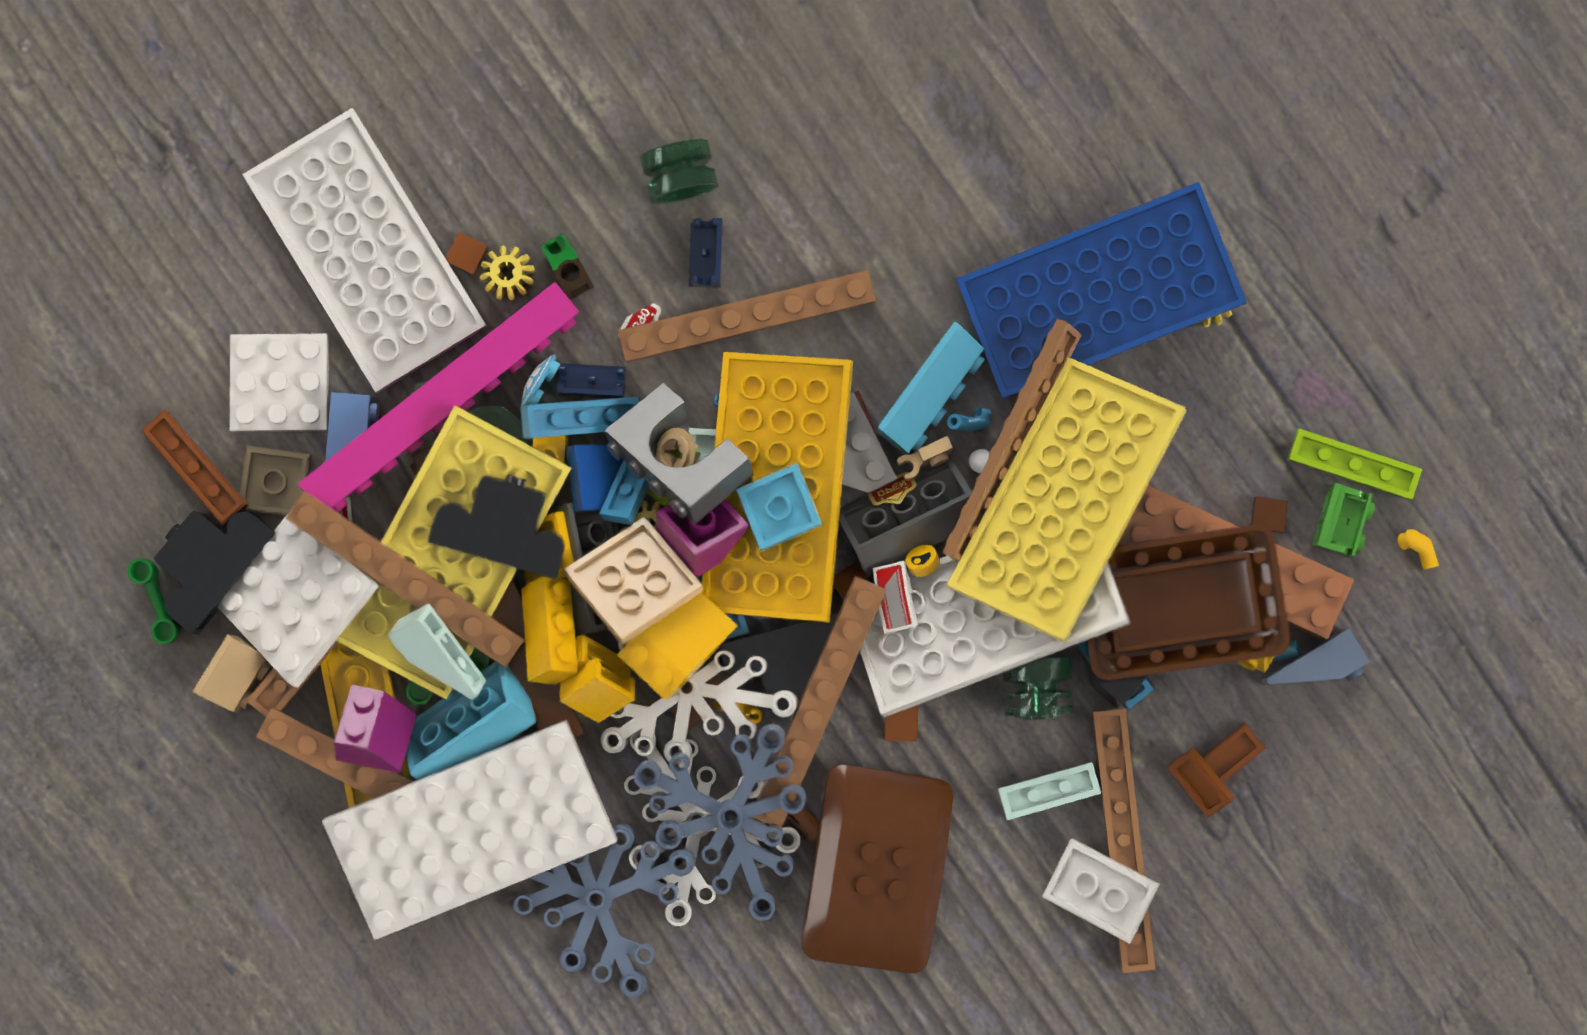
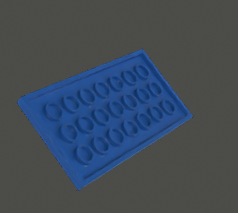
(1110, 281)

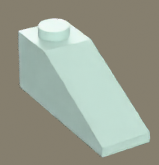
(433, 648)

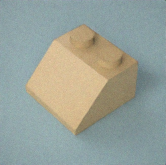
(233, 674)

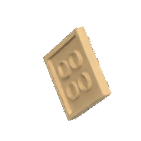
(633, 580)

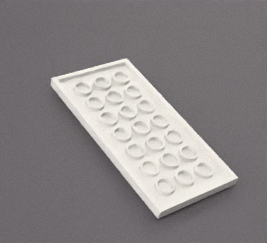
(364, 250)
(966, 640)
(470, 830)

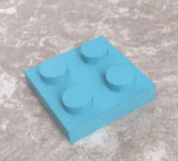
(779, 507)

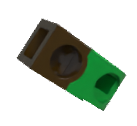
(567, 266)

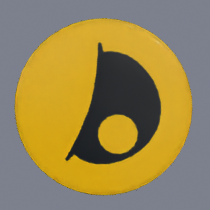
(922, 560)

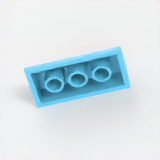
(930, 389)
(467, 727)

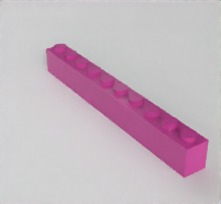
(433, 402)

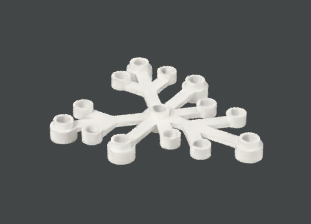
(726, 695)
(693, 840)

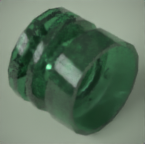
(1038, 688)

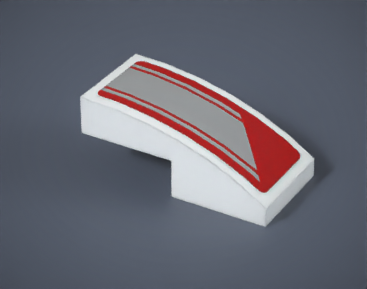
(897, 605)

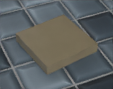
(272, 479)

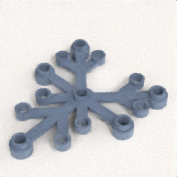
(744, 851)
(617, 946)

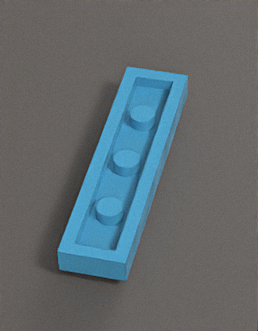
(573, 417)

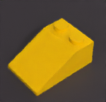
(678, 645)

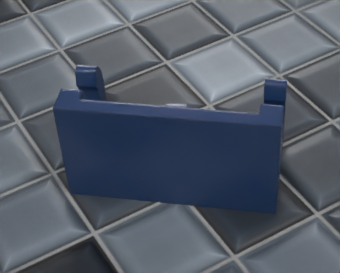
(706, 253)
(591, 381)

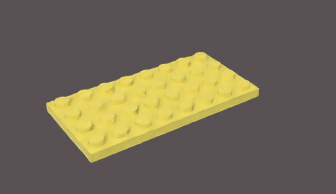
(450, 473)
(1066, 499)

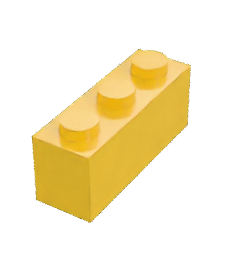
(549, 630)

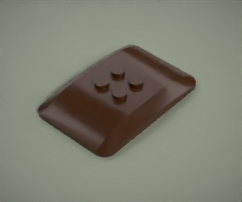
(1194, 604)
(877, 869)

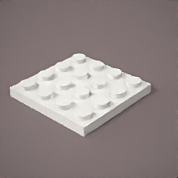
(296, 600)

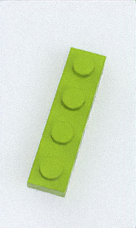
(1354, 464)

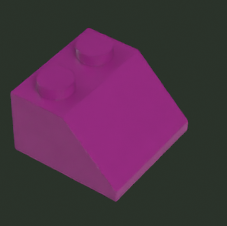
(706, 542)
(374, 730)

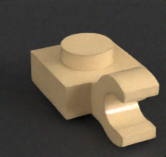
(932, 454)

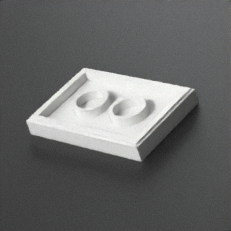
(1100, 890)

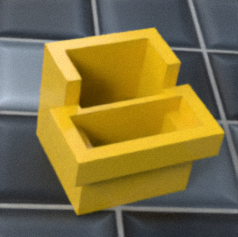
(601, 681)

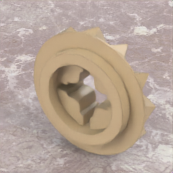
(674, 440)

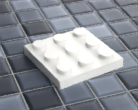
(279, 382)

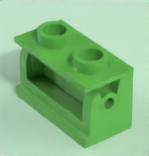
(1343, 520)

